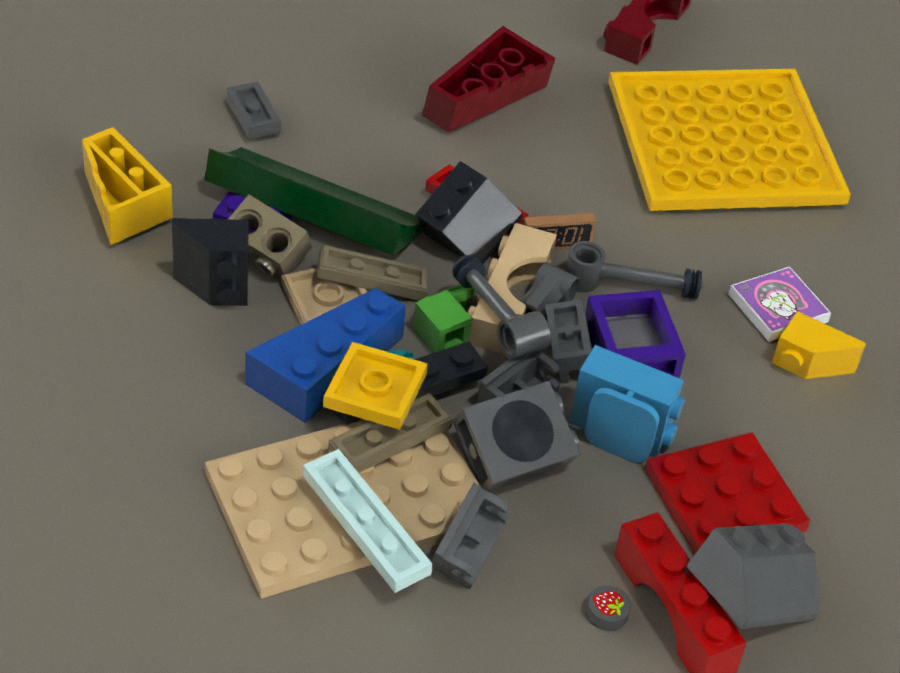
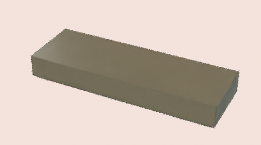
(372, 272)
(376, 442)

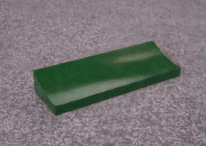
(313, 199)

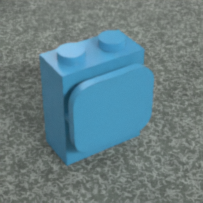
(626, 405)

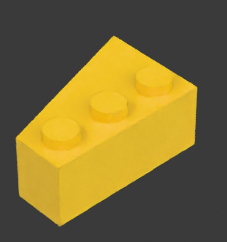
(124, 186)

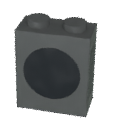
(516, 436)

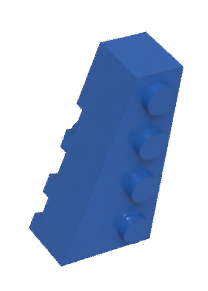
(302, 362)

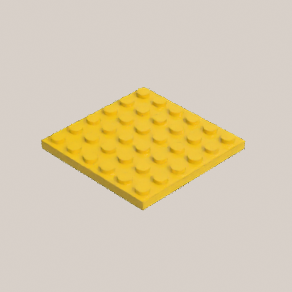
(726, 140)

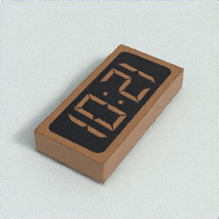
(568, 227)

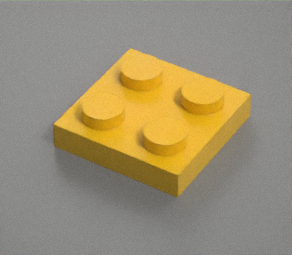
(375, 385)

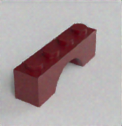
(633, 31)

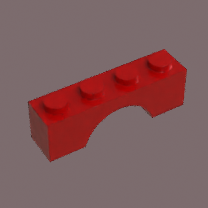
(703, 630)

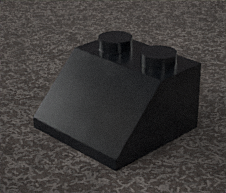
(468, 214)
(212, 259)

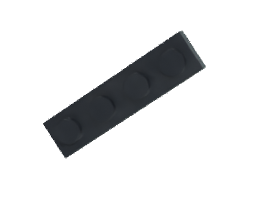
(446, 371)

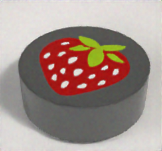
(608, 607)

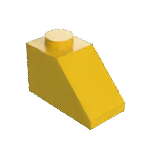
(816, 349)

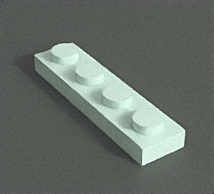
(367, 520)

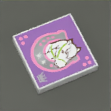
(774, 300)

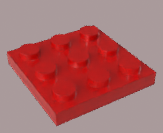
(723, 487)

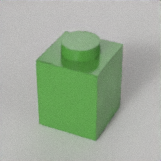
(441, 321)

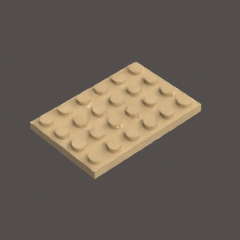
(290, 532)

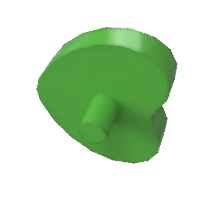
(461, 294)

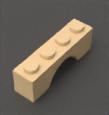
(519, 261)

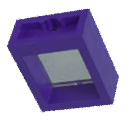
(636, 328)

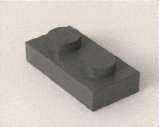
(253, 110)

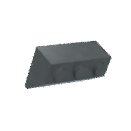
(759, 574)

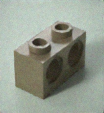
(272, 232)

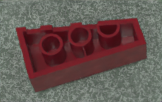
(487, 79)

